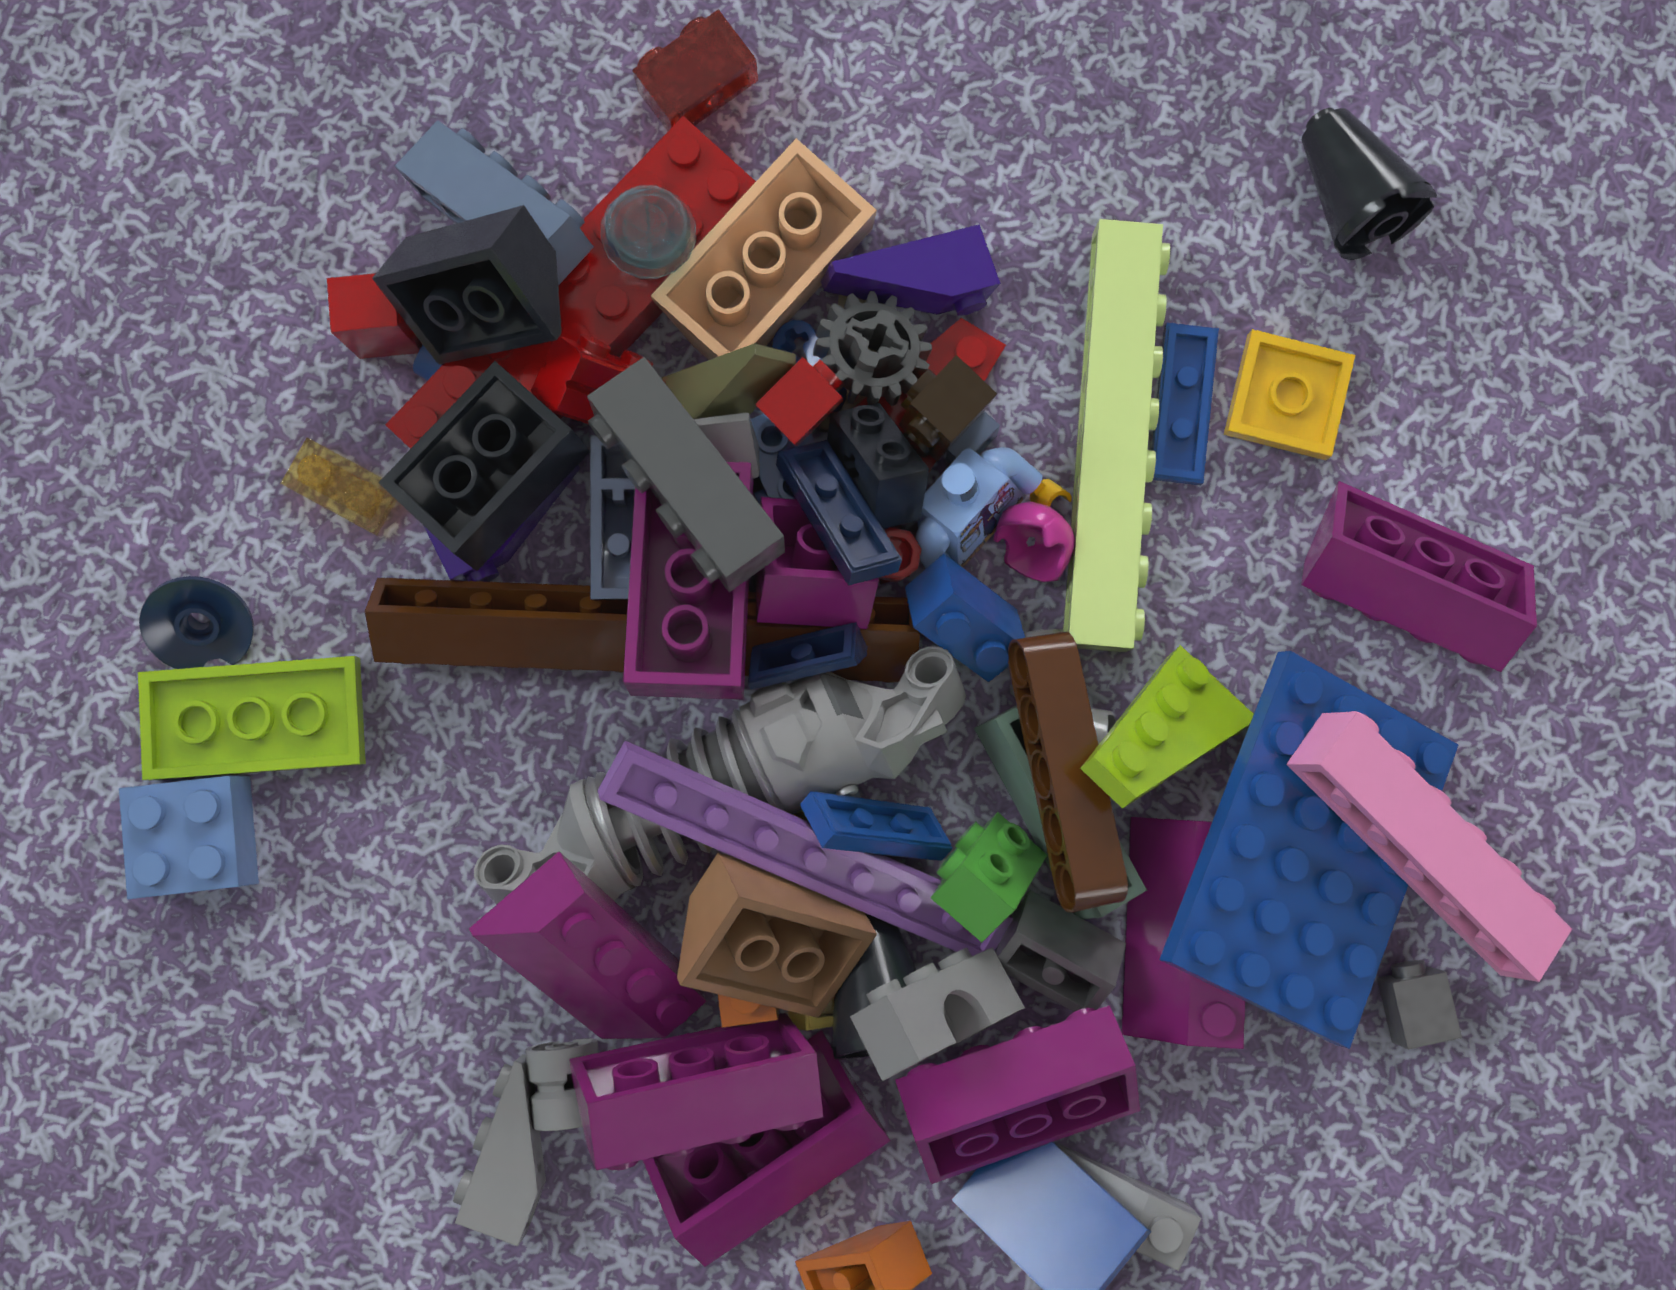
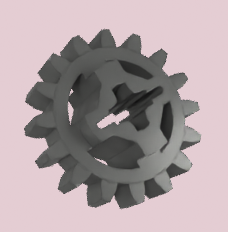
(879, 326)

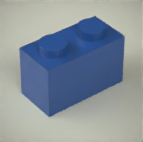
(963, 617)

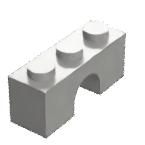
(934, 1009)

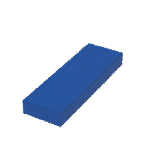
(1184, 403)
(875, 826)

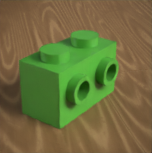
(987, 875)

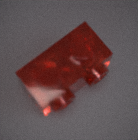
(696, 71)

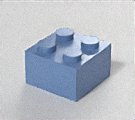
(188, 836)

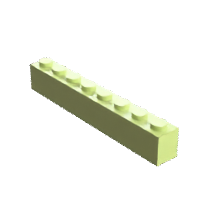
(1114, 435)

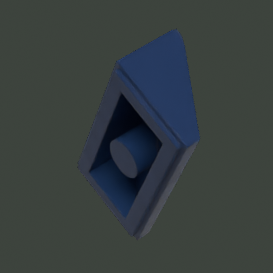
(806, 655)

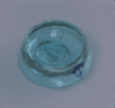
(648, 231)

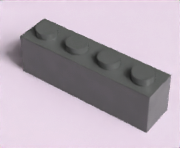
(686, 476)

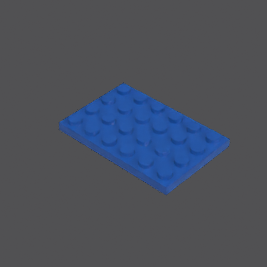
(1284, 890)

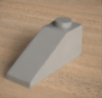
(1168, 1218)

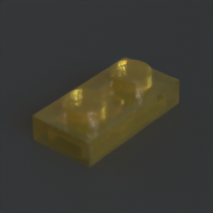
(339, 486)

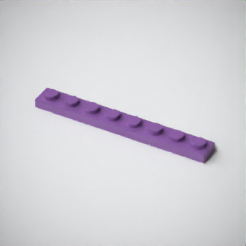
(782, 845)

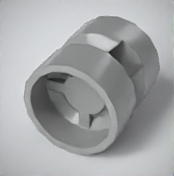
(548, 1066)

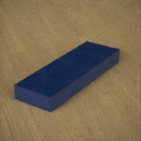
(838, 512)

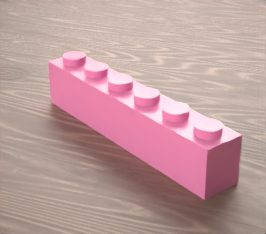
(1430, 844)

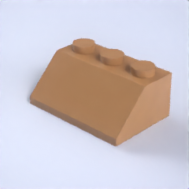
(768, 939)

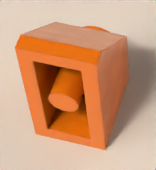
(873, 1260)

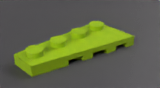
(1165, 729)

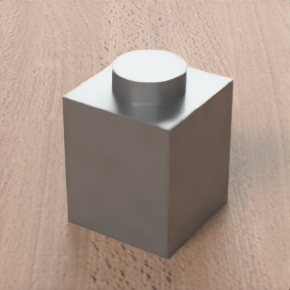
(1418, 1005)

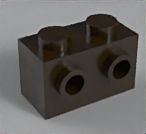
(943, 407)

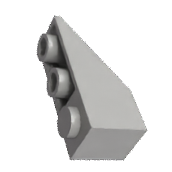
(510, 1168)

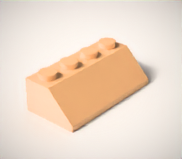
(765, 255)

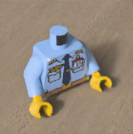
(970, 498)

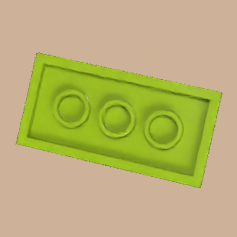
(251, 718)

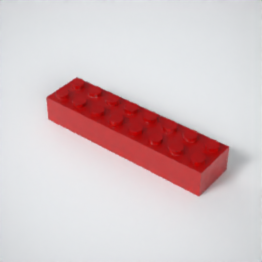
(596, 294)

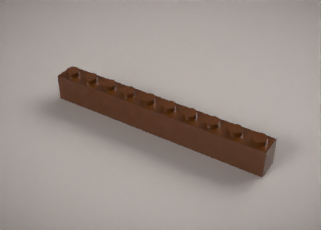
(569, 631)

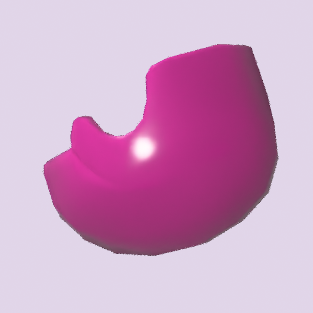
(1052, 546)

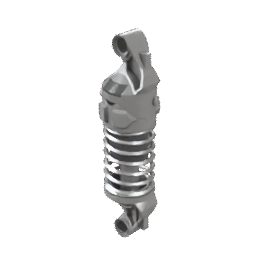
(778, 748)

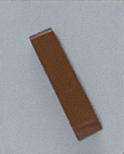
(1058, 741)

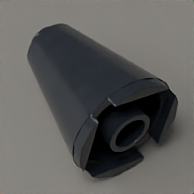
(1362, 183)
(881, 963)

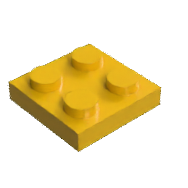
(1289, 394)

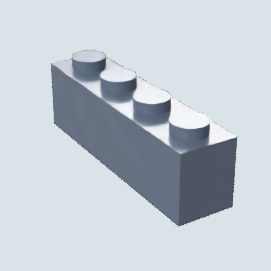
(468, 184)

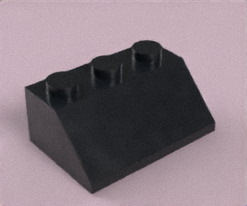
(476, 286)
(485, 466)

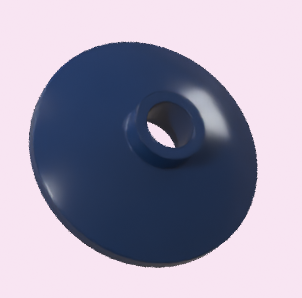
(181, 639)

